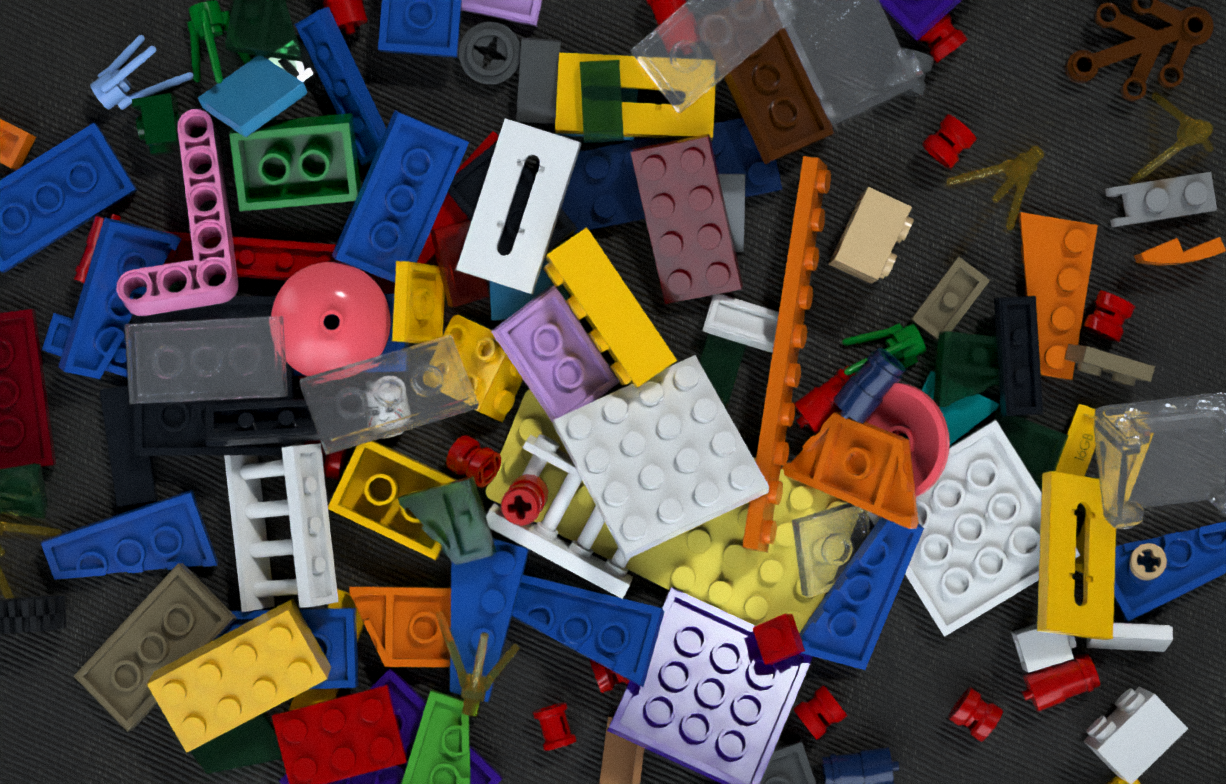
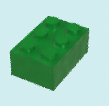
(296, 163)

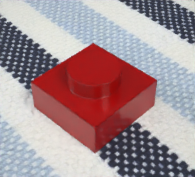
(778, 639)

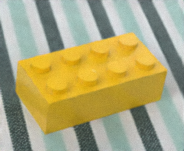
(609, 309)
(239, 675)

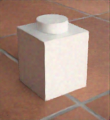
(1042, 649)

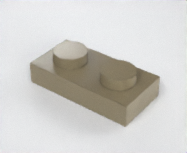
(950, 298)
(1095, 361)

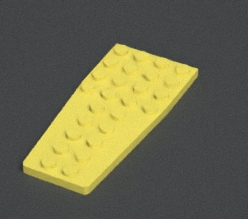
(699, 562)

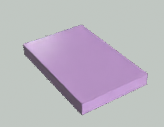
(554, 354)

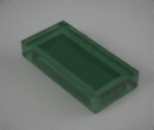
(601, 101)
(721, 364)

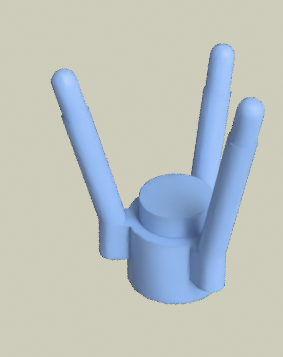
(113, 85)

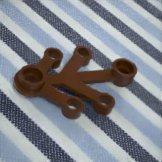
(1146, 43)

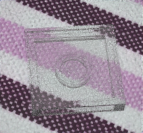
(827, 544)

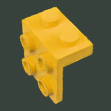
(487, 366)

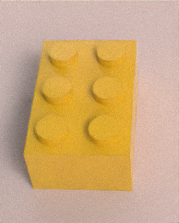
(372, 489)

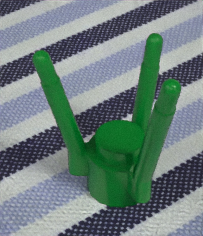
(208, 23)
(904, 344)

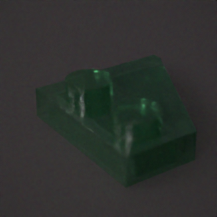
(262, 30)
(964, 366)
(1035, 444)
(23, 491)
(453, 518)
(240, 747)

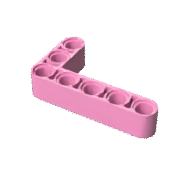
(202, 227)

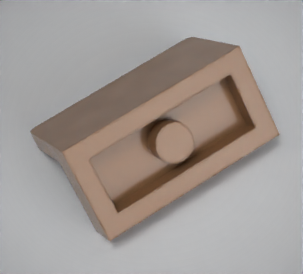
(621, 760)

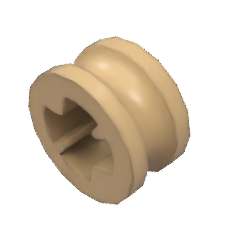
(1156, 553)

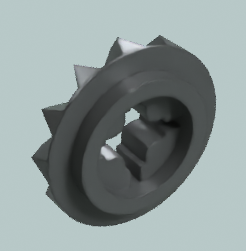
(483, 36)

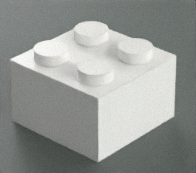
(1134, 733)

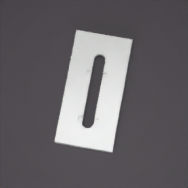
(524, 263)

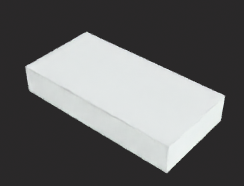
(741, 322)
(1136, 637)

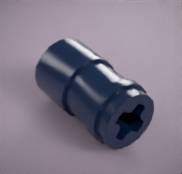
(868, 387)
(865, 767)

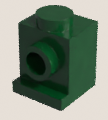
(158, 122)

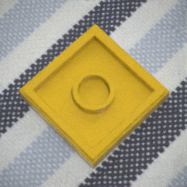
(418, 303)

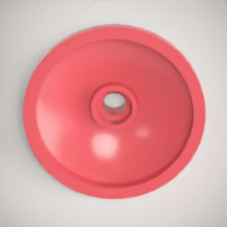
(338, 291)
(916, 415)

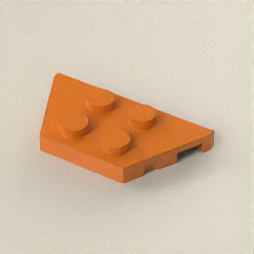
(860, 467)
(405, 623)

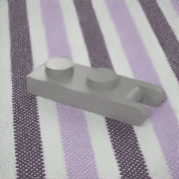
(1165, 199)

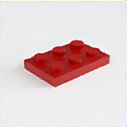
(340, 737)

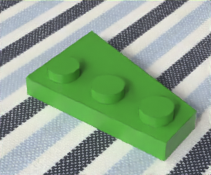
(441, 744)

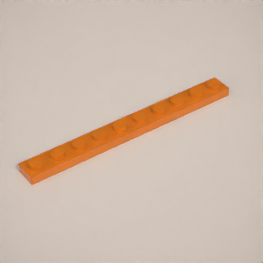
(789, 337)

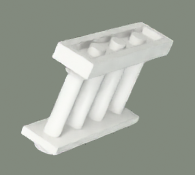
(308, 522)
(543, 536)

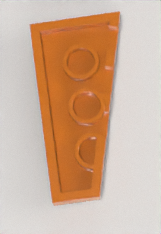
(1057, 272)

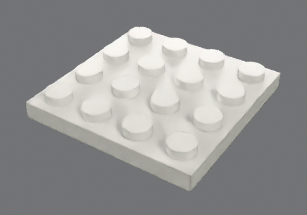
(660, 457)
(977, 531)

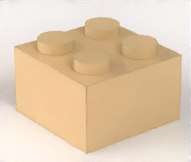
(871, 235)

